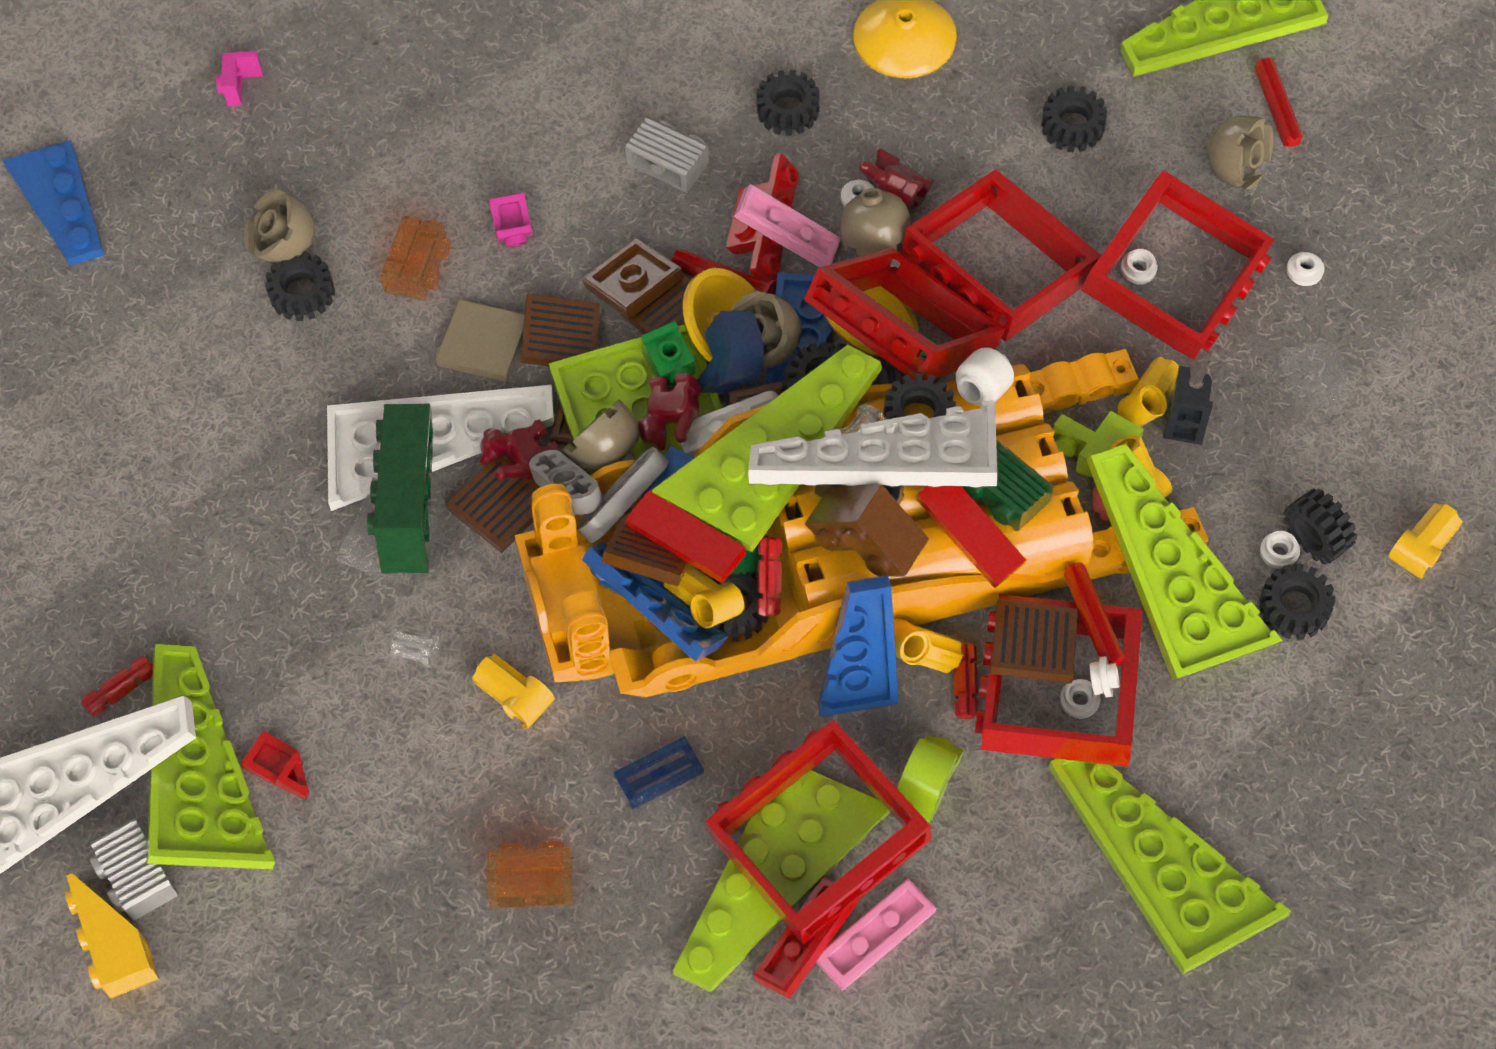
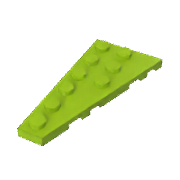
(1214, 28)
(717, 481)
(1181, 583)
(199, 793)
(794, 846)
(1172, 874)

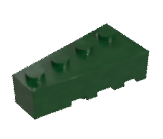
(402, 488)

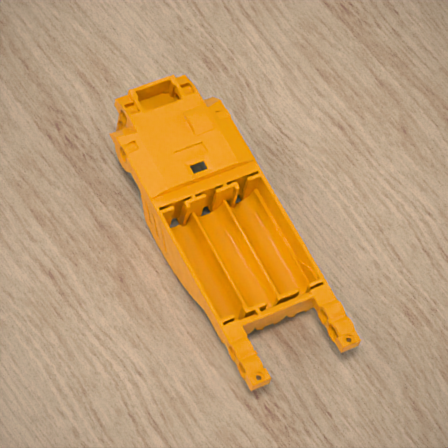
(601, 634)

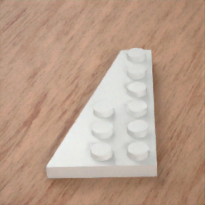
(457, 435)
(889, 452)
(71, 775)

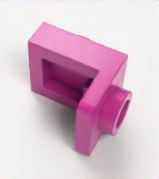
(234, 68)
(511, 219)

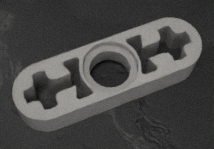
(556, 468)
(623, 494)

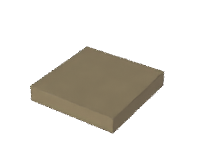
(482, 341)

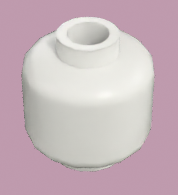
(984, 376)

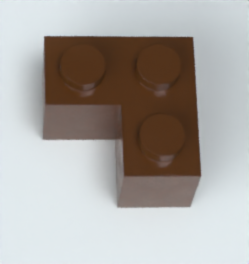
(871, 524)

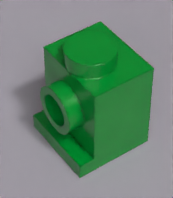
(659, 345)

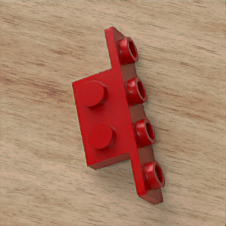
(745, 239)

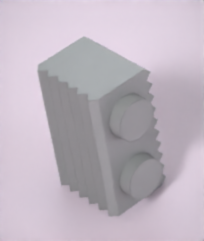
(667, 154)
(135, 884)

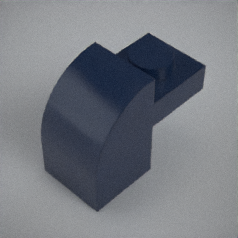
(735, 350)

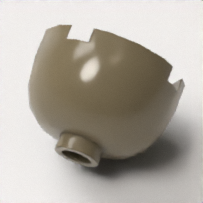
(1240, 144)
(874, 222)
(280, 228)
(777, 324)
(605, 440)

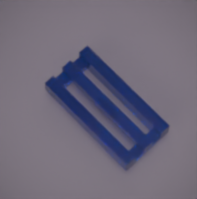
(665, 785)

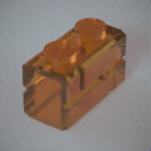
(415, 258)
(530, 876)

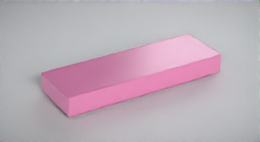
(787, 227)
(875, 934)

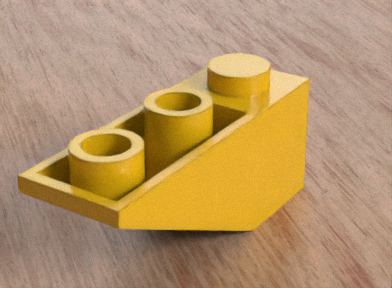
(116, 947)

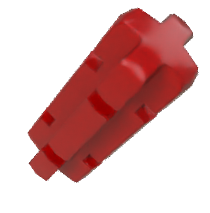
(769, 576)
(966, 683)
(117, 686)

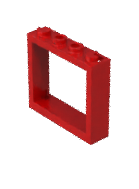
(1024, 216)
(1211, 219)
(840, 297)
(1064, 744)
(861, 878)

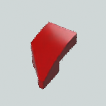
(277, 764)

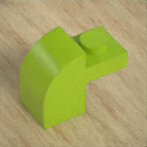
(1082, 442)
(928, 774)

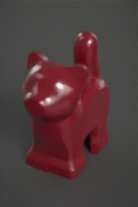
(897, 178)
(670, 406)
(518, 445)

